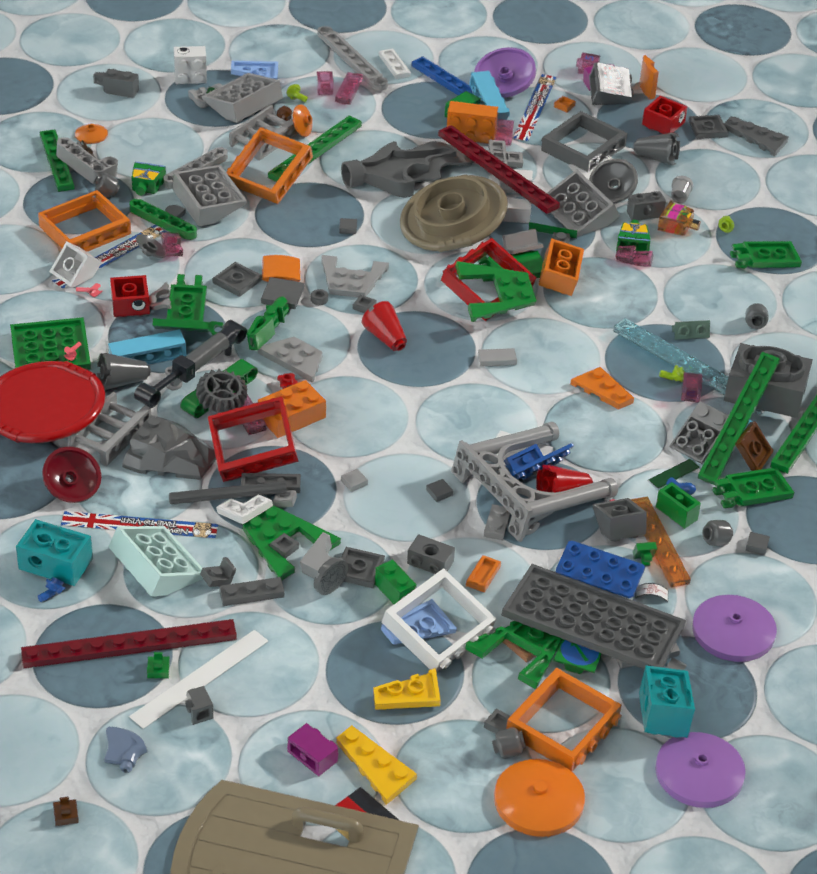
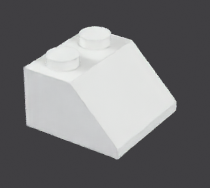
(74, 265)

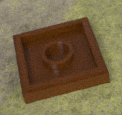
(754, 447)

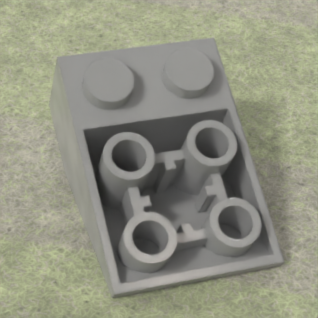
(699, 432)

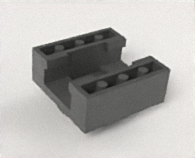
(786, 386)

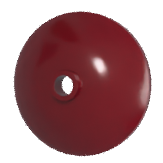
(72, 464)

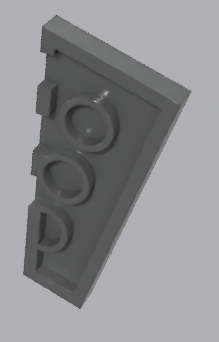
(760, 135)

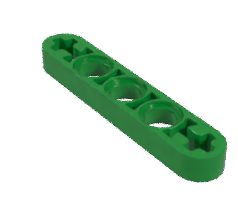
(163, 219)

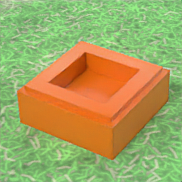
(564, 104)

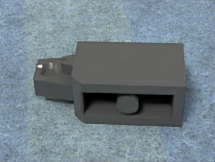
(118, 82)

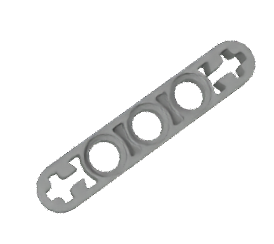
(215, 157)

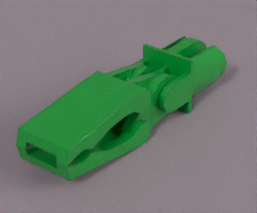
(264, 326)

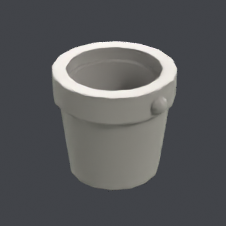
(681, 188)

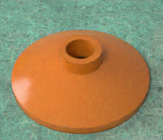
(302, 120)
(91, 133)

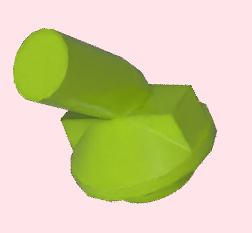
(294, 92)
(726, 224)
(677, 374)

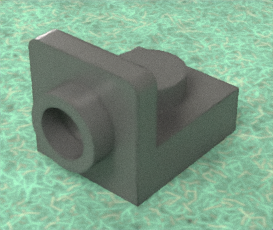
(219, 575)

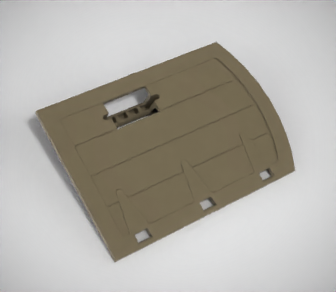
(261, 832)

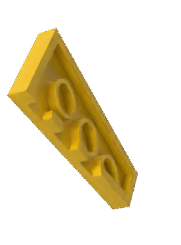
(380, 767)

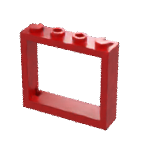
(497, 253)
(258, 462)

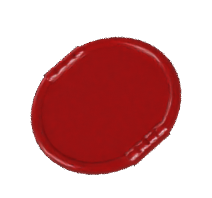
(48, 401)

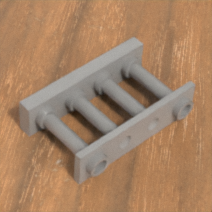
(260, 120)
(118, 441)

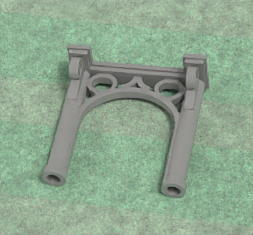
(505, 488)

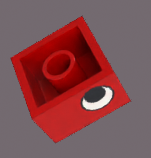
(664, 115)
(129, 296)

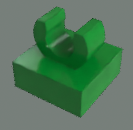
(645, 552)
(158, 666)

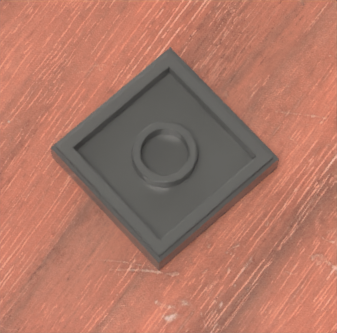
(708, 126)
(237, 279)
(361, 566)

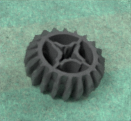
(222, 387)

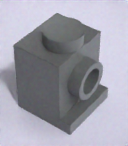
(199, 705)

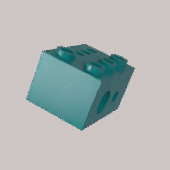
(54, 552)
(666, 701)

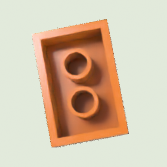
(473, 120)
(561, 267)
(302, 405)

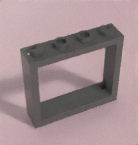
(615, 137)

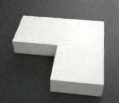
(244, 512)

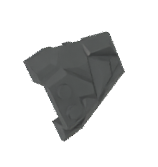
(168, 448)

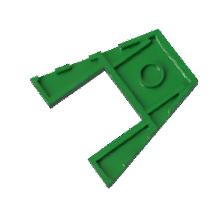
(511, 286)
(272, 524)
(531, 639)

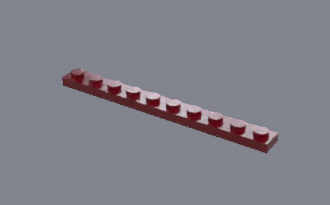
(499, 169)
(128, 643)

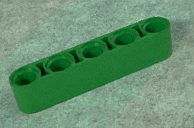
(191, 403)

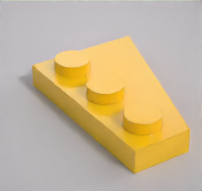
(411, 693)

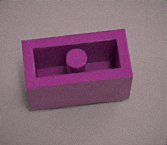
(312, 749)

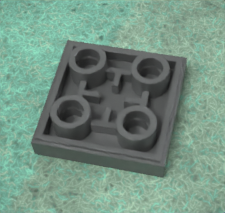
(279, 287)

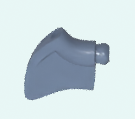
(124, 748)

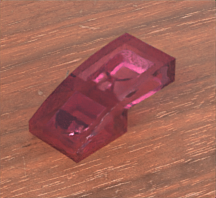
(505, 131)
(171, 244)
(630, 256)

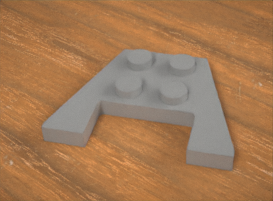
(351, 282)

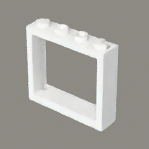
(415, 643)

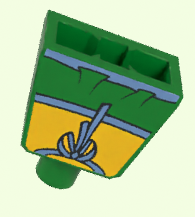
(147, 177)
(634, 235)

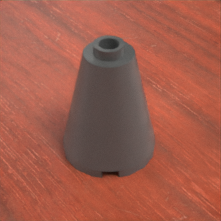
(659, 147)
(120, 370)

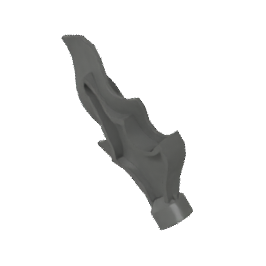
(399, 169)

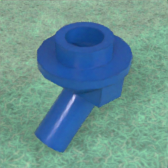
(54, 586)

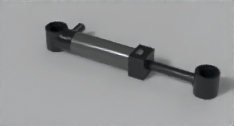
(185, 366)

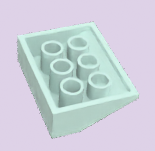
(155, 559)

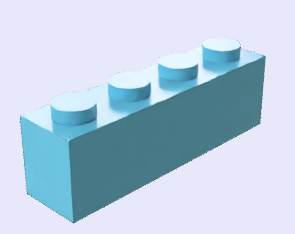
(484, 87)
(151, 348)

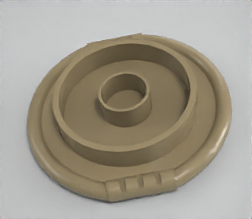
(453, 213)

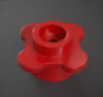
(287, 380)

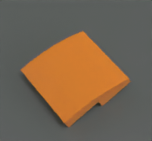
(648, 77)
(280, 267)

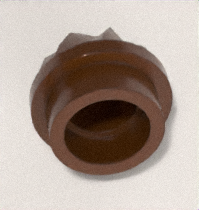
(284, 113)

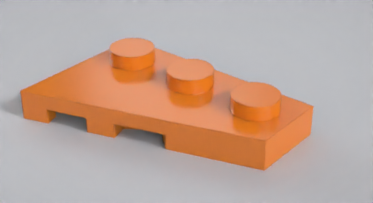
(604, 386)

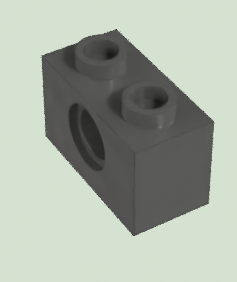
(645, 205)
(430, 554)

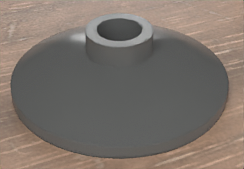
(150, 246)

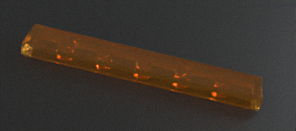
(666, 553)

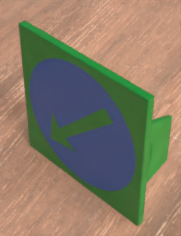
(576, 657)

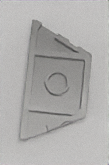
(294, 356)

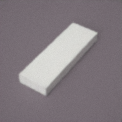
(394, 64)

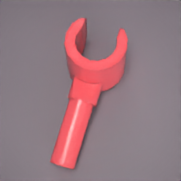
(92, 291)
(71, 353)

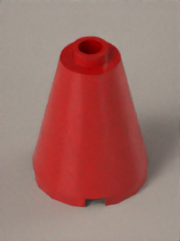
(385, 325)
(560, 479)

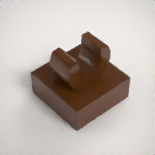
(65, 811)

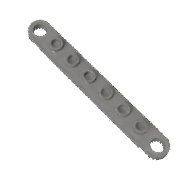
(352, 58)

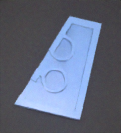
(262, 68)
(426, 621)

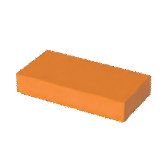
(483, 573)

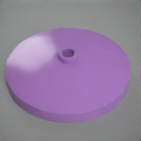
(511, 68)
(734, 628)
(700, 770)

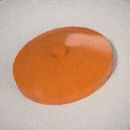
(539, 797)

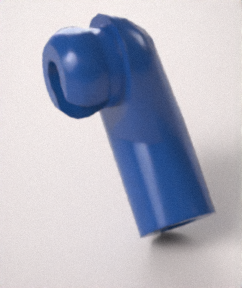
(687, 487)

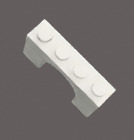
(518, 209)

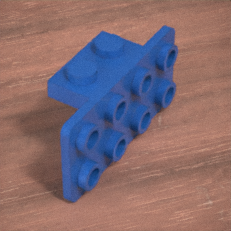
(531, 459)
(600, 569)

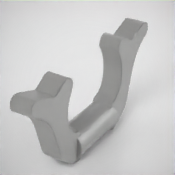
(153, 296)

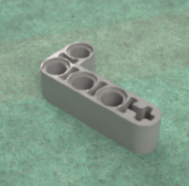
(83, 161)

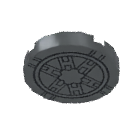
(331, 575)

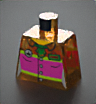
(677, 219)

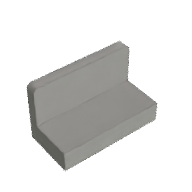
(521, 241)

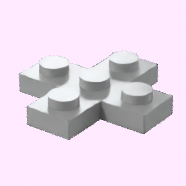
(498, 149)

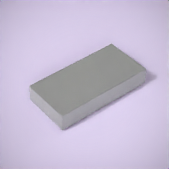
(497, 357)

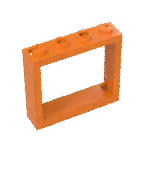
(275, 195)
(93, 239)
(581, 691)

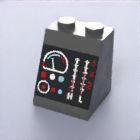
(610, 84)

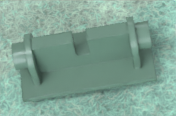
(691, 329)

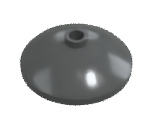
(615, 173)

